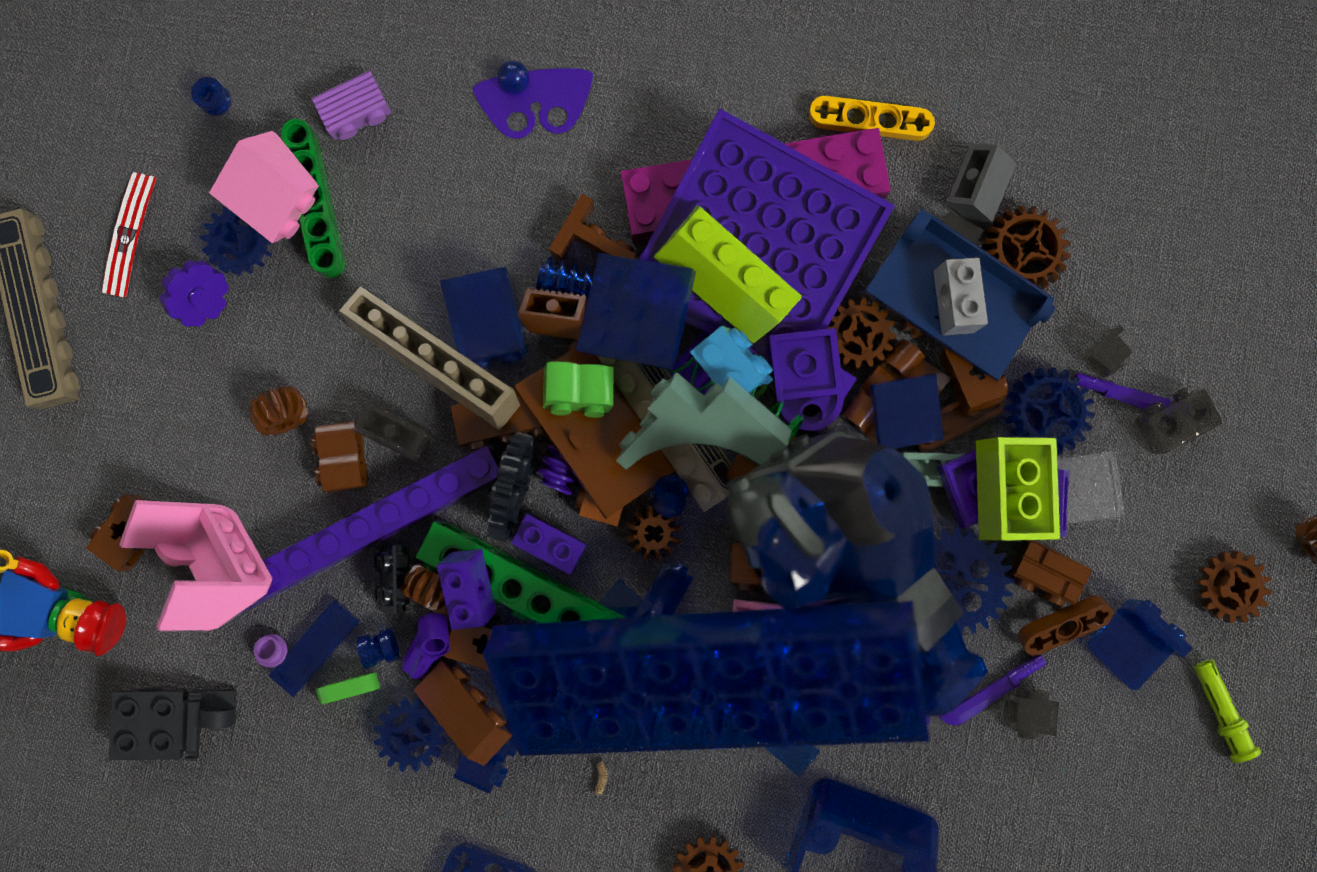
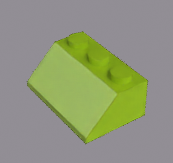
(1017, 489)

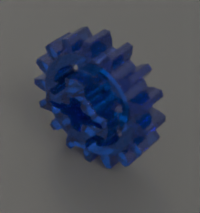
(221, 240)
(407, 748)

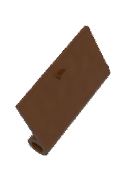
(592, 444)

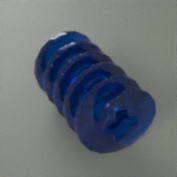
(564, 280)

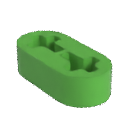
(347, 688)

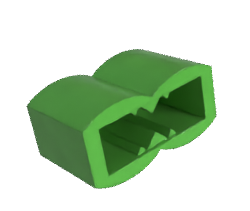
(577, 388)

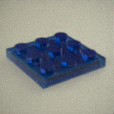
(636, 311)

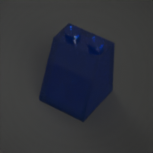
(485, 317)

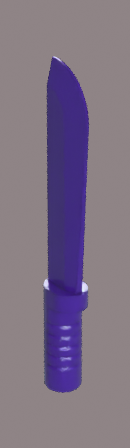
(1121, 393)
(994, 691)

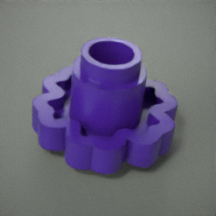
(194, 293)

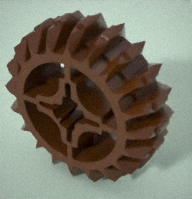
(1040, 226)

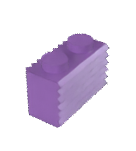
(352, 106)

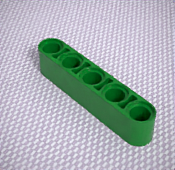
(322, 212)

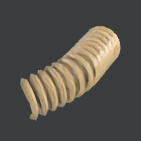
(601, 770)

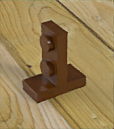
(591, 236)

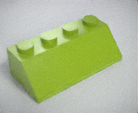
(729, 275)

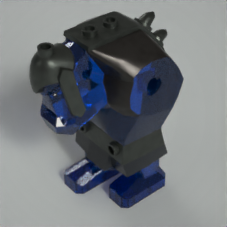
(854, 527)

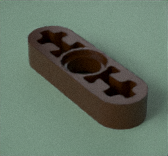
(1093, 613)

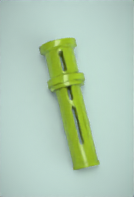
(1230, 723)

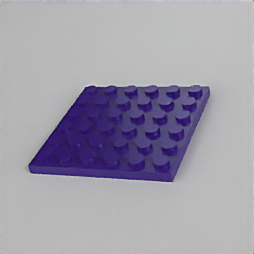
(786, 211)

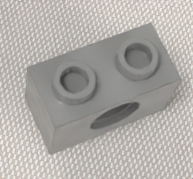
(960, 296)

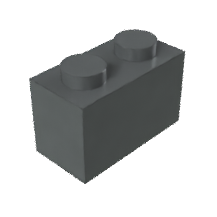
(981, 182)

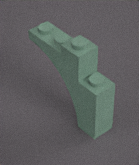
(720, 418)

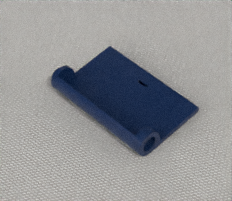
(908, 288)

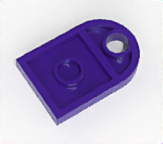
(807, 374)

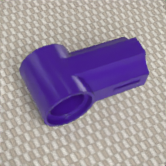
(428, 645)

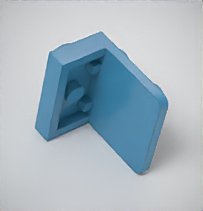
(728, 355)

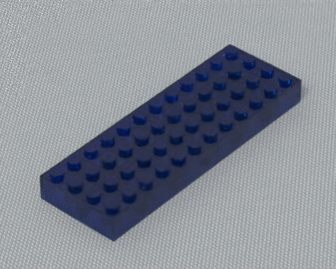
(713, 680)

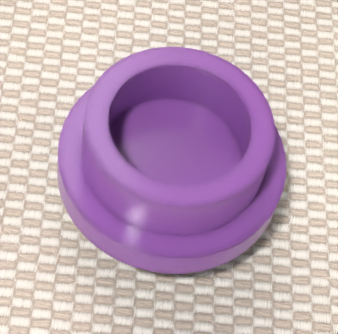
(270, 650)

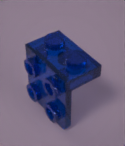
(1137, 642)

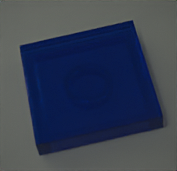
(907, 411)

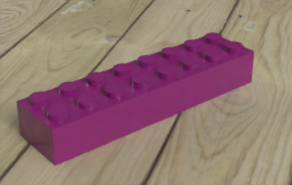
(851, 155)

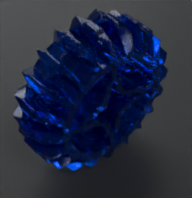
(1055, 399)

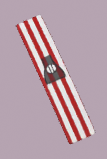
(126, 234)

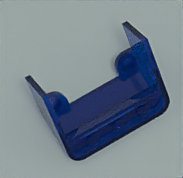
(847, 809)

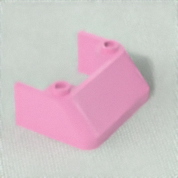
(215, 549)

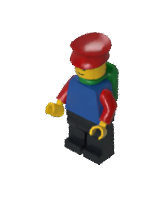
(38, 609)

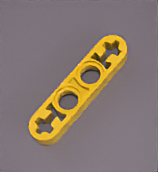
(871, 112)

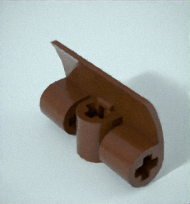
(901, 363)

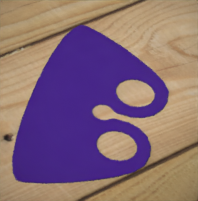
(549, 87)

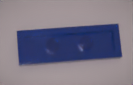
(314, 648)

